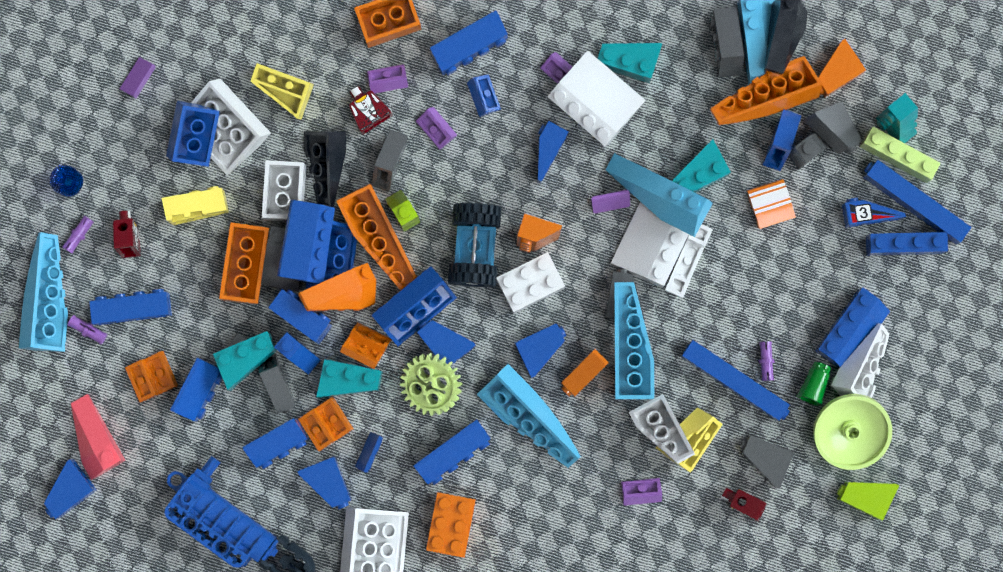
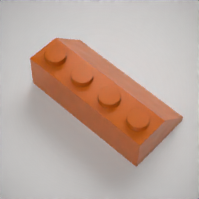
(536, 233)
(244, 263)

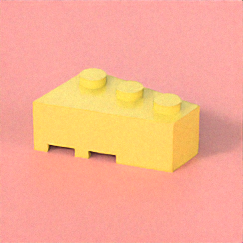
(283, 88)
(195, 205)
(699, 430)

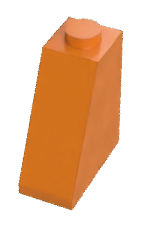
(840, 69)
(584, 373)

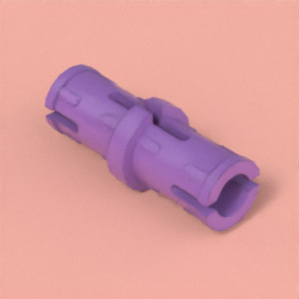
(78, 234)
(87, 329)
(766, 361)

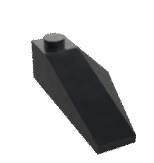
(786, 28)
(326, 157)

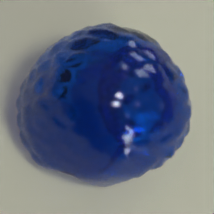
(66, 180)

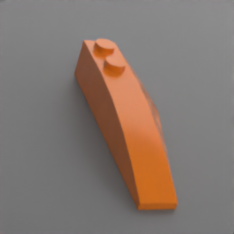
(770, 94)
(374, 232)

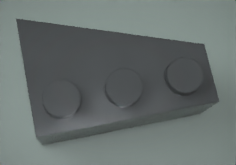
(727, 42)

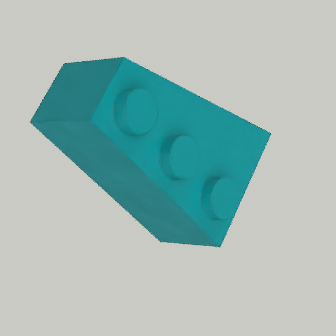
(631, 59)
(899, 119)
(704, 169)
(243, 358)
(346, 379)

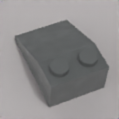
(272, 260)

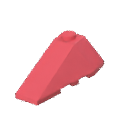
(95, 442)

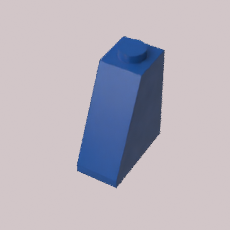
(782, 140)
(444, 341)
(540, 347)
(297, 353)
(327, 482)
(68, 491)

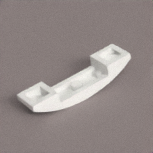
(687, 262)

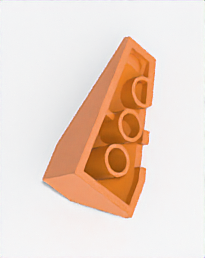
(348, 290)

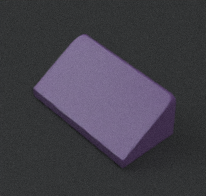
(556, 67)
(137, 77)
(387, 79)
(436, 127)
(610, 201)
(641, 491)

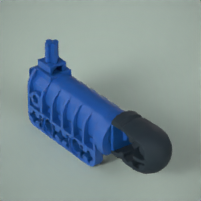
(228, 524)

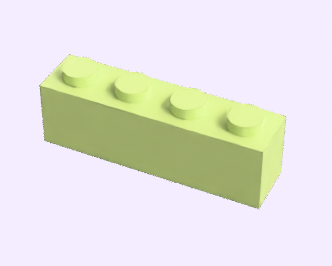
(900, 155)

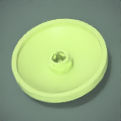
(852, 431)

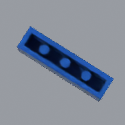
(906, 243)
(130, 308)

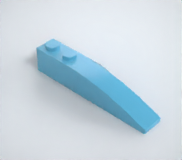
(754, 25)
(661, 196)
(43, 303)
(632, 347)
(522, 407)

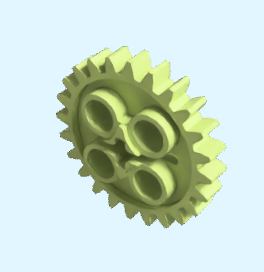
(424, 399)

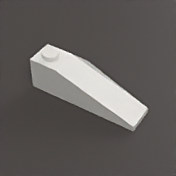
(859, 370)
(660, 425)

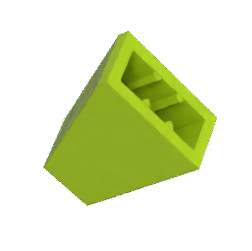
(403, 210)
(868, 498)

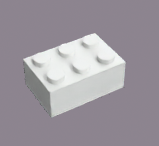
(282, 183)
(530, 283)

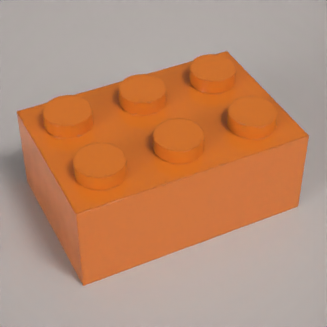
(387, 20)
(451, 524)

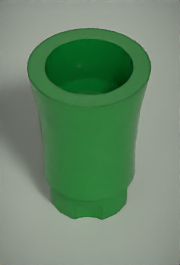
(815, 384)

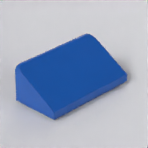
(483, 95)
(369, 452)

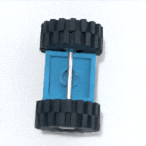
(474, 245)

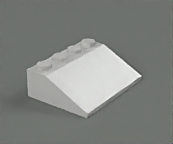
(596, 98)
(237, 127)
(649, 247)
(374, 540)

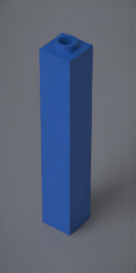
(916, 201)
(735, 381)

